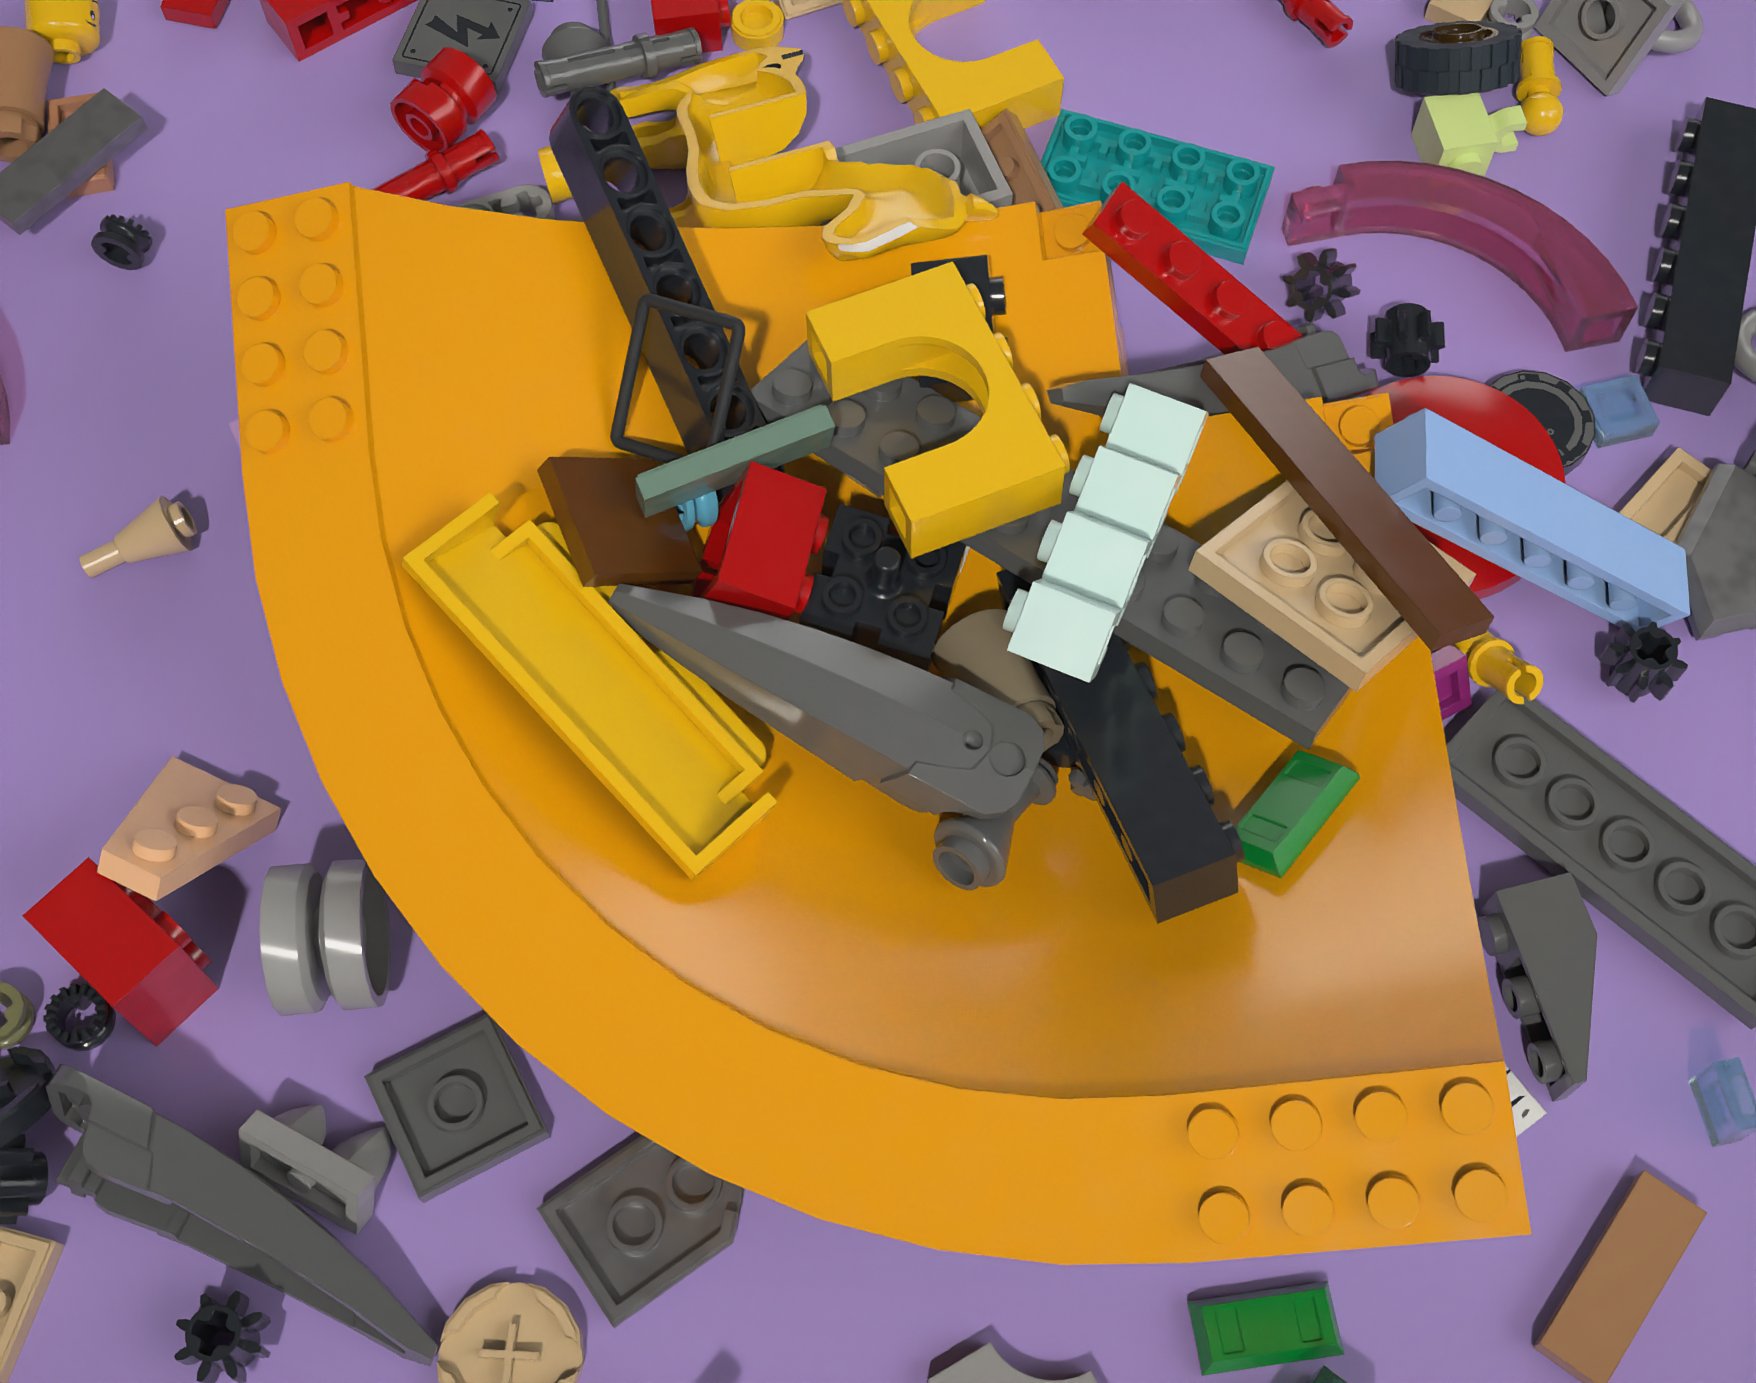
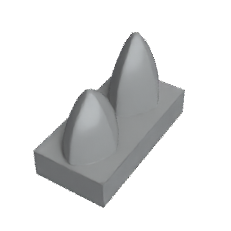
(292, 1159)

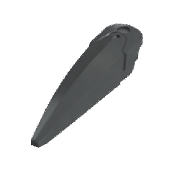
(1312, 364)
(857, 709)
(203, 1198)

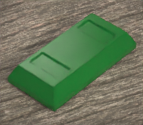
(1293, 811)
(1265, 1328)

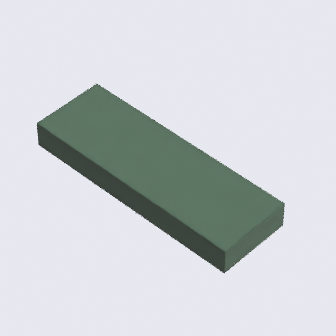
(725, 462)

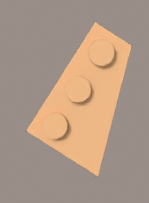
(183, 830)

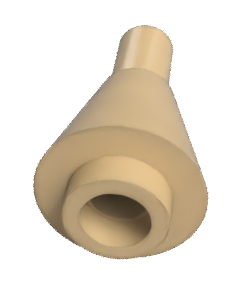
(154, 533)

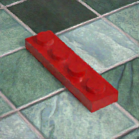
(1184, 275)

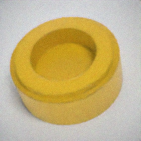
(757, 24)

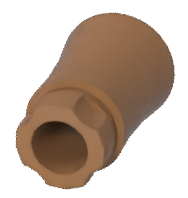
(24, 79)

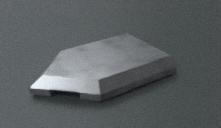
(1722, 554)
(641, 1225)

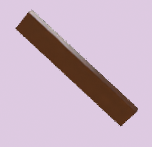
(1347, 499)

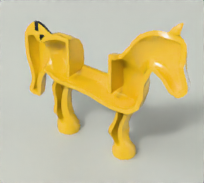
(731, 124)

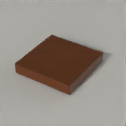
(607, 528)

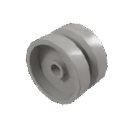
(324, 937)

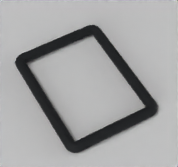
(631, 365)

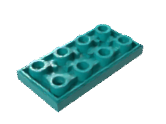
(1197, 189)

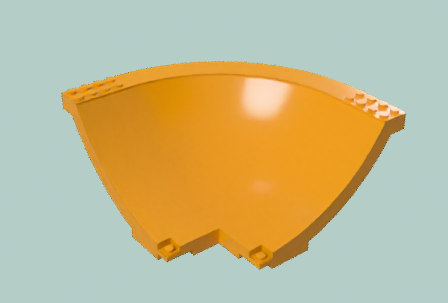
(820, 999)

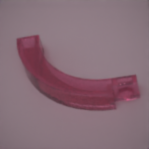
(1481, 217)

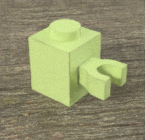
(1461, 134)

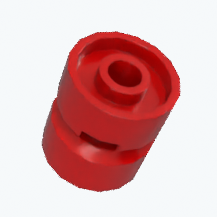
(447, 98)

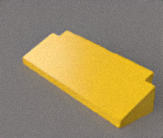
(626, 712)

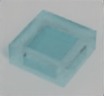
(1620, 411)
(1725, 1101)

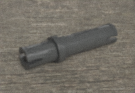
(598, 66)

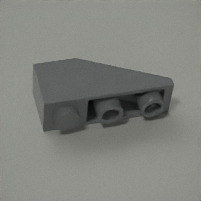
(1548, 972)

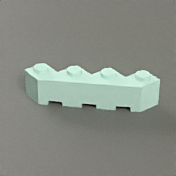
(1109, 534)

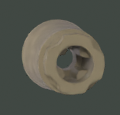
(978, 655)

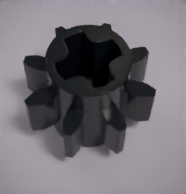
(1310, 295)
(1407, 340)
(1643, 662)
(21, 1179)
(216, 1317)

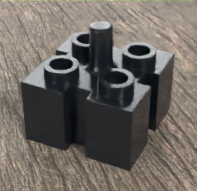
(878, 592)

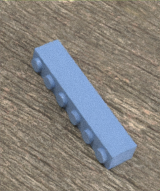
(1530, 522)

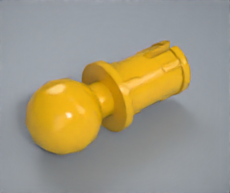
(1539, 87)
(1495, 664)

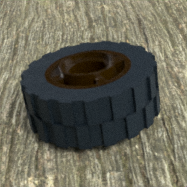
(1458, 57)

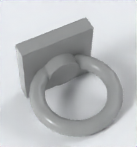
(1614, 36)

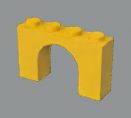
(934, 87)
(939, 330)

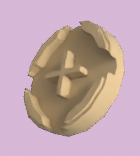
(511, 1337)

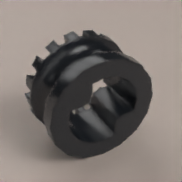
(121, 242)
(80, 998)

